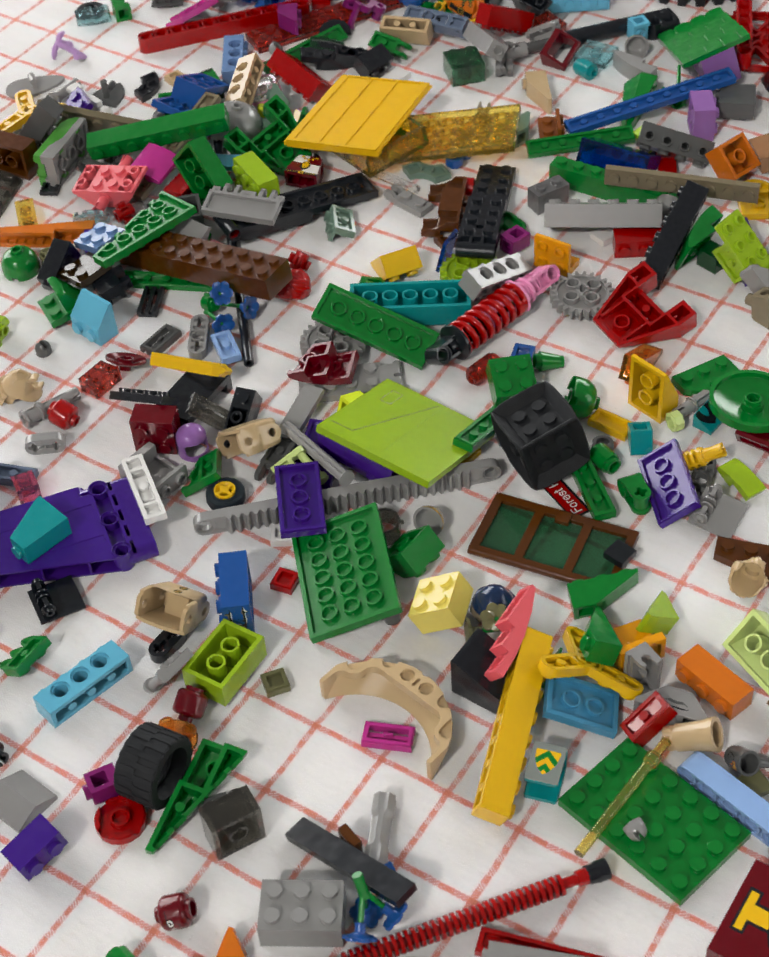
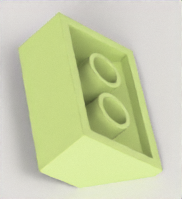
(751, 646)

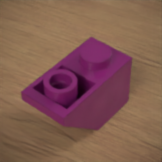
(290, 17)

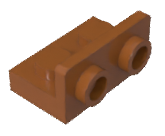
(551, 126)

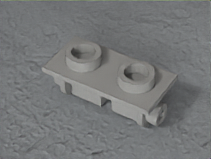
(542, 31)

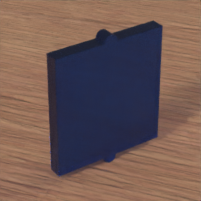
(447, 248)

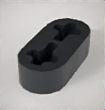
(165, 642)

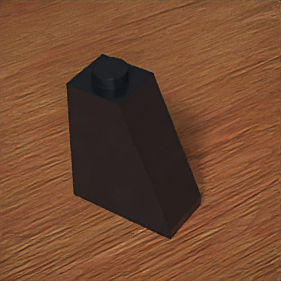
(58, 256)

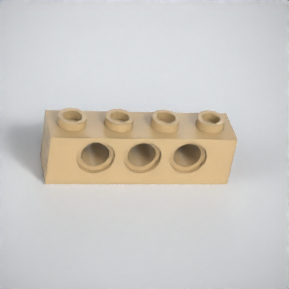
(245, 79)

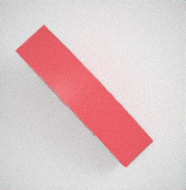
(513, 628)

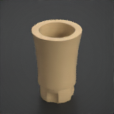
(695, 735)

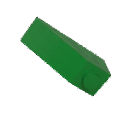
(599, 640)

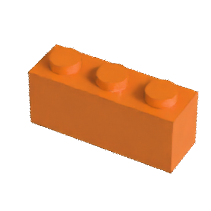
(714, 682)

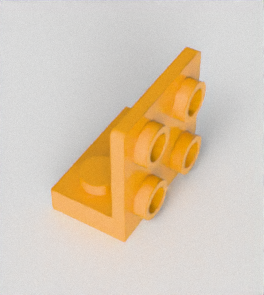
(554, 252)
(631, 638)

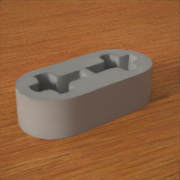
(45, 443)

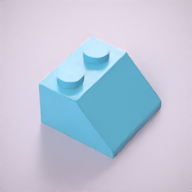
(93, 318)

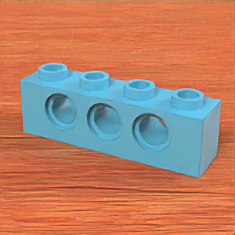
(83, 683)

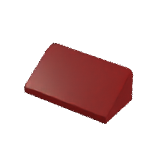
(648, 719)

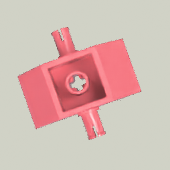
(109, 184)

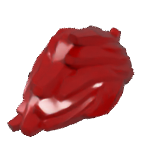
(298, 287)

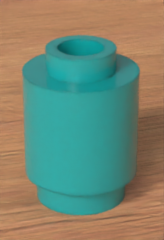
(585, 68)

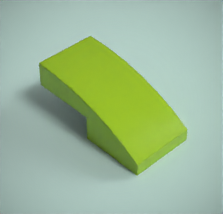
(740, 476)

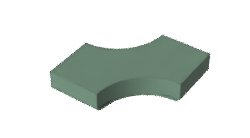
(420, 170)

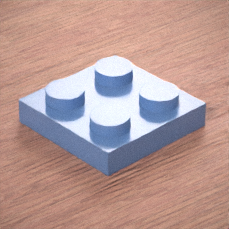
(97, 237)

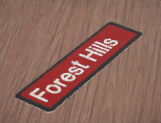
(566, 498)

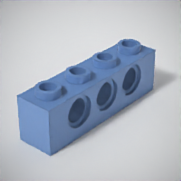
(233, 49)

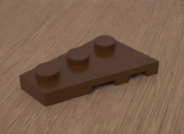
(731, 550)

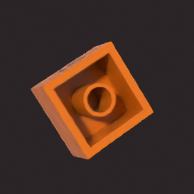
(733, 158)

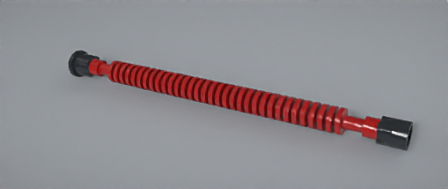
(593, 873)

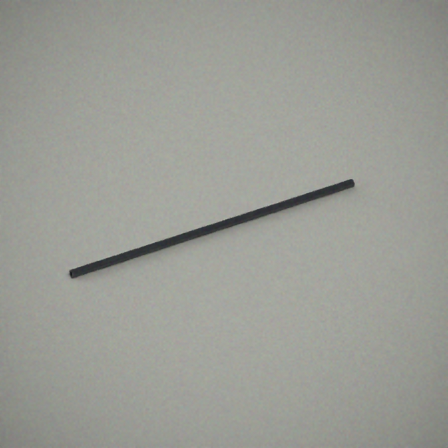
(239, 298)

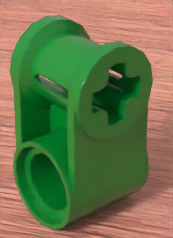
(635, 492)

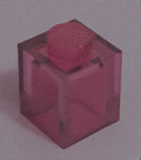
(26, 487)

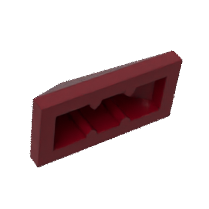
(756, 440)

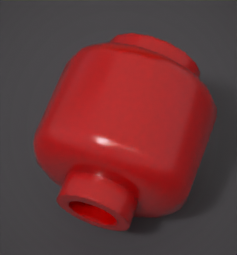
(63, 414)

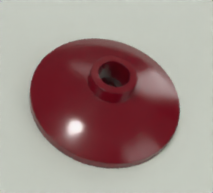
(125, 360)

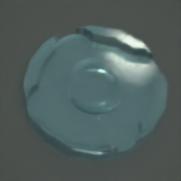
(97, 215)

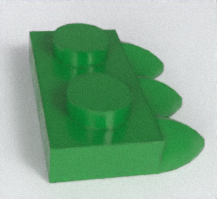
(23, 657)

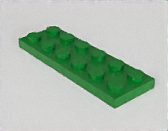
(374, 325)

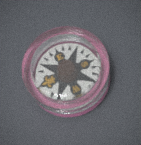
(265, 83)

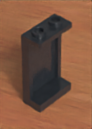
(201, 384)

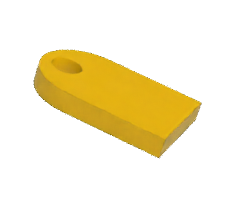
(761, 209)

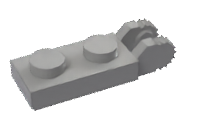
(408, 201)

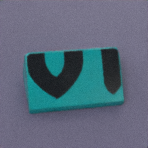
(706, 420)

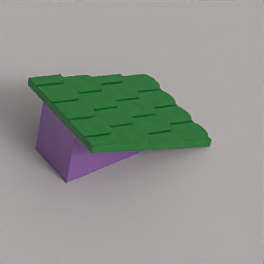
(706, 42)

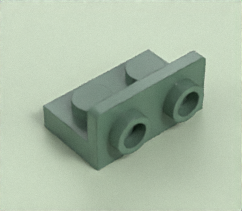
(340, 222)

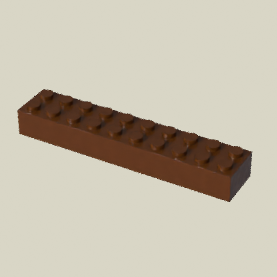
(211, 262)

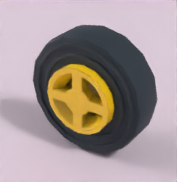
(225, 493)

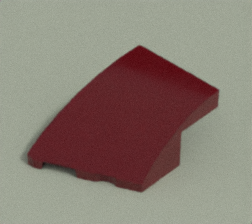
(325, 366)

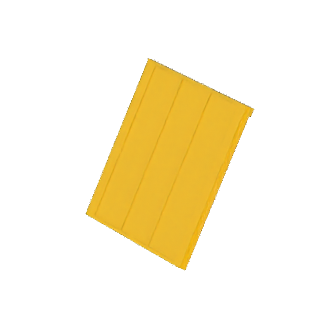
(358, 115)

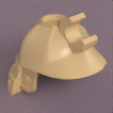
(20, 385)

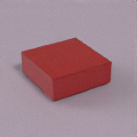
(284, 581)

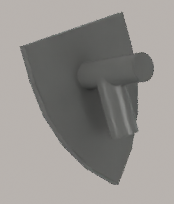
(110, 93)

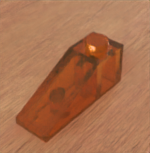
(647, 352)

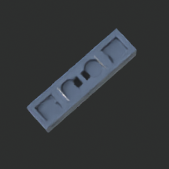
(441, 21)

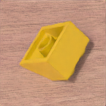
(397, 263)

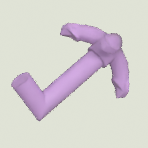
(66, 45)

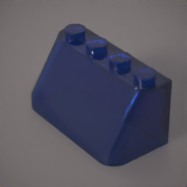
(603, 152)

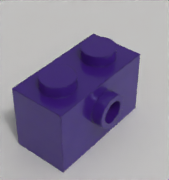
(34, 847)

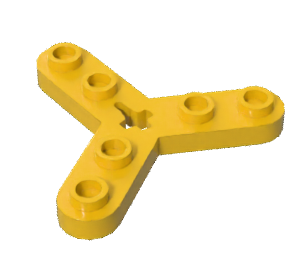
(25, 107)
(575, 664)

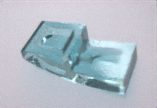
(92, 16)

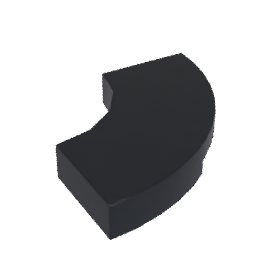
(148, 88)

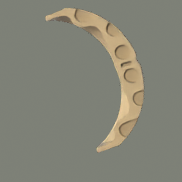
(402, 686)

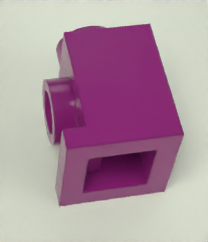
(514, 240)
(100, 784)

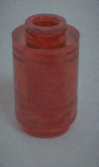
(477, 372)

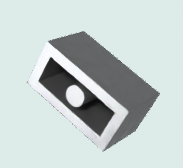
(548, 189)

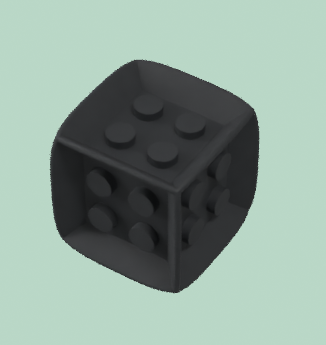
(541, 435)

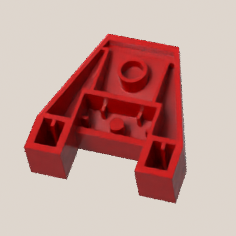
(635, 319)

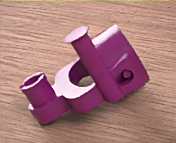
(377, 7)

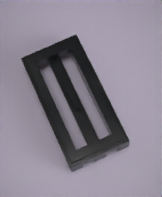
(154, 291)

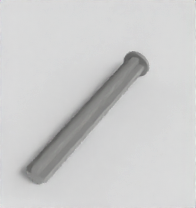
(343, 476)

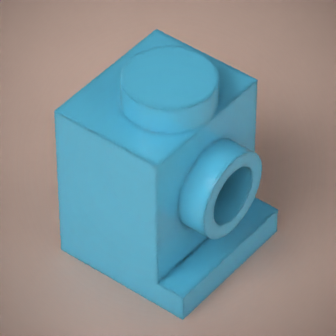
(638, 26)

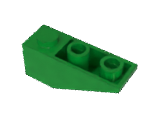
(599, 591)

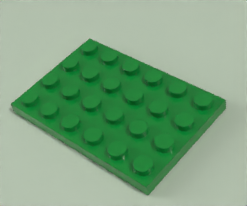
(346, 574)
(685, 830)

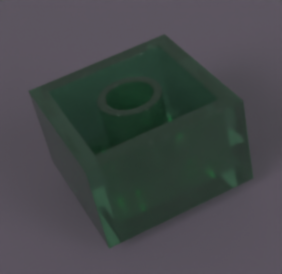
(464, 66)

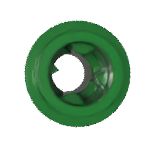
(546, 361)

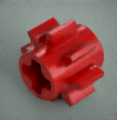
(124, 212)
(299, 260)

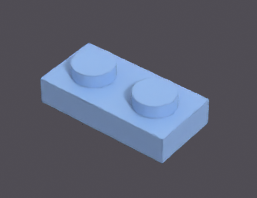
(226, 347)

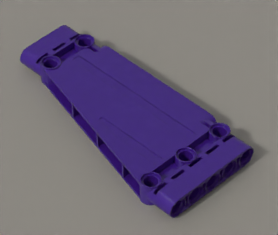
(104, 537)

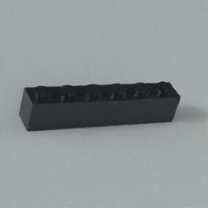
(675, 228)

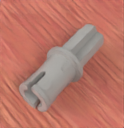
(693, 403)

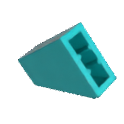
(39, 531)

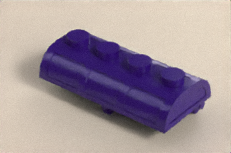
(354, 460)

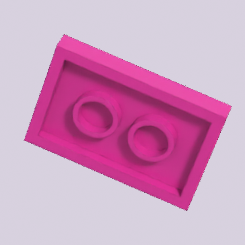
(191, 11)

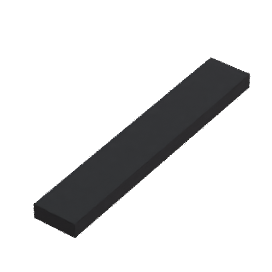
(348, 860)

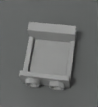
(165, 475)

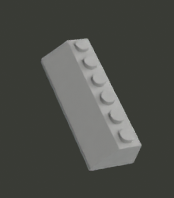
(610, 214)

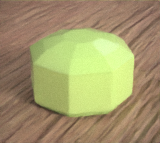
(675, 420)

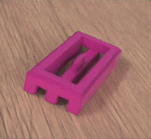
(387, 740)

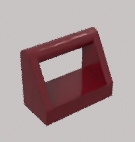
(552, 46)

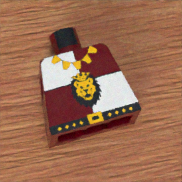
(304, 171)

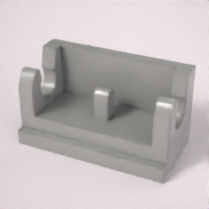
(644, 665)

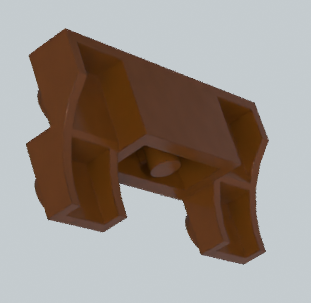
(451, 206)

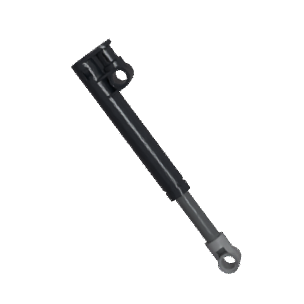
(659, 22)

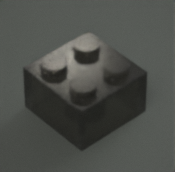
(232, 822)

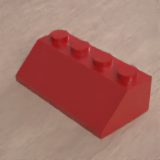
(298, 75)

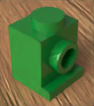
(121, 10)

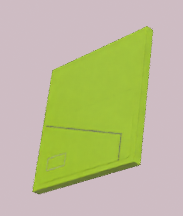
(400, 432)

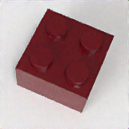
(155, 425)

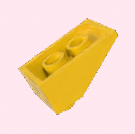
(651, 390)

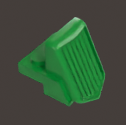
(60, 303)

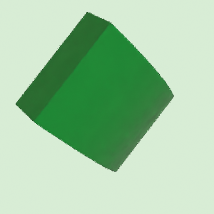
(698, 236)

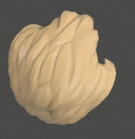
(748, 577)

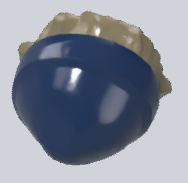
(487, 594)

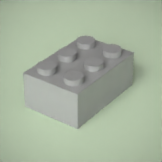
(302, 913)

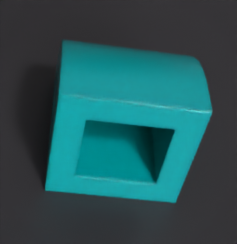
(640, 438)

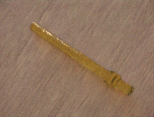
(651, 760)

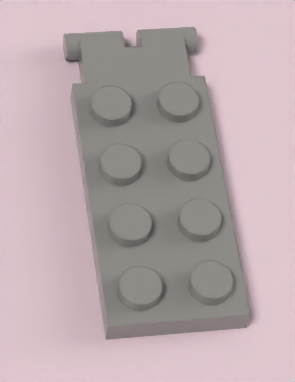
(364, 379)

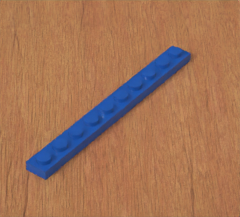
(649, 101)

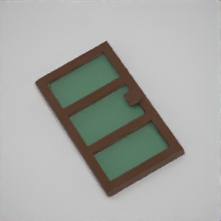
(547, 540)

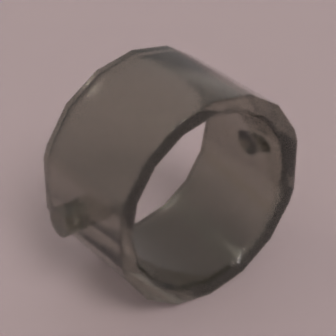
(391, 516)

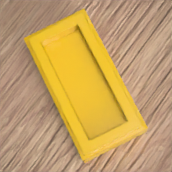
(609, 424)

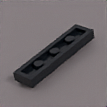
(142, 396)

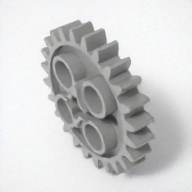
(580, 294)
(322, 333)

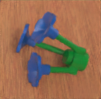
(220, 296)

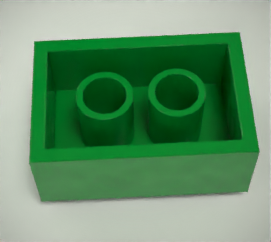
(201, 167)

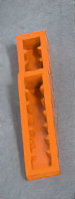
(42, 234)

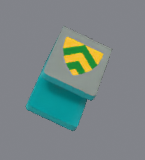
(545, 772)

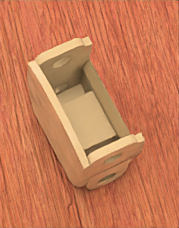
(249, 437)
(171, 607)

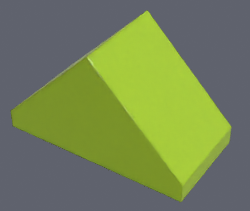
(659, 616)

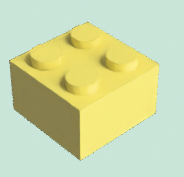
(440, 602)

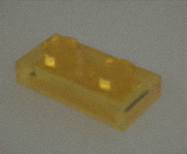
(26, 212)

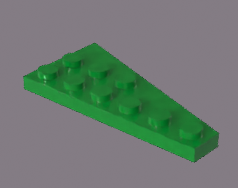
(144, 227)

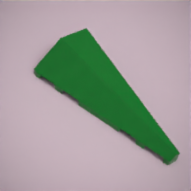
(637, 86)
(205, 773)

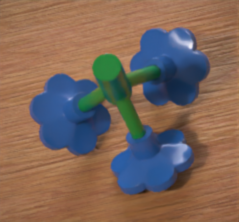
(368, 911)

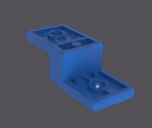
(188, 91)

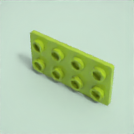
(740, 246)

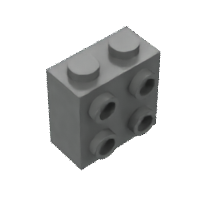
(736, 101)

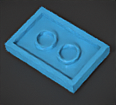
(582, 705)

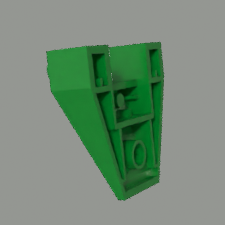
(269, 142)

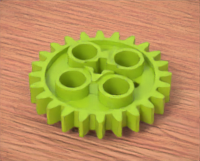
(455, 266)

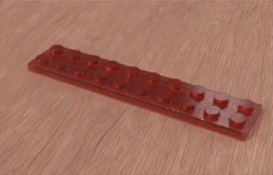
(311, 23)

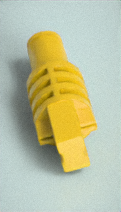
(702, 456)

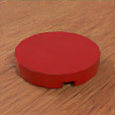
(120, 820)

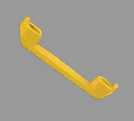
(189, 365)

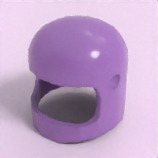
(188, 436)

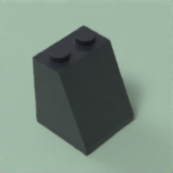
(469, 669)

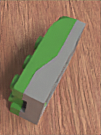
(62, 151)

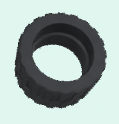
(152, 765)

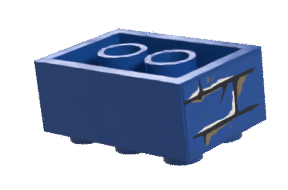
(234, 589)

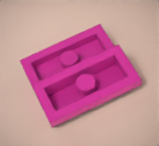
(158, 162)

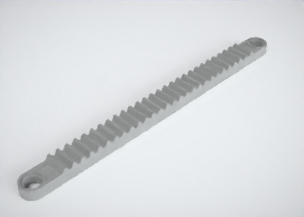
(347, 497)

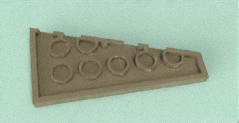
(95, 119)

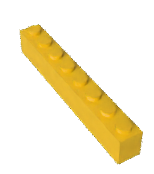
(511, 731)

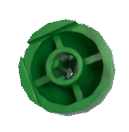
(20, 263)
(582, 396)

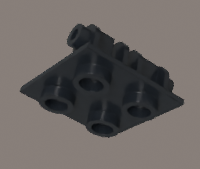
(55, 598)

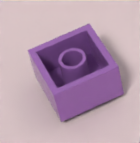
(702, 114)

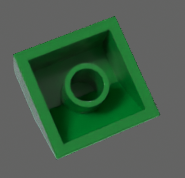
(415, 551)

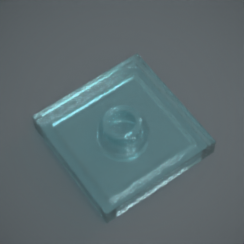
(597, 53)

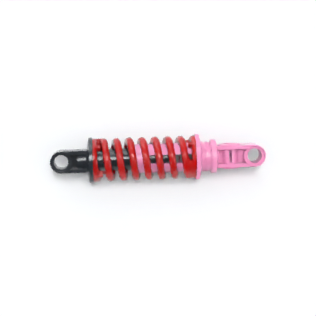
(490, 316)

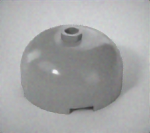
(242, 116)

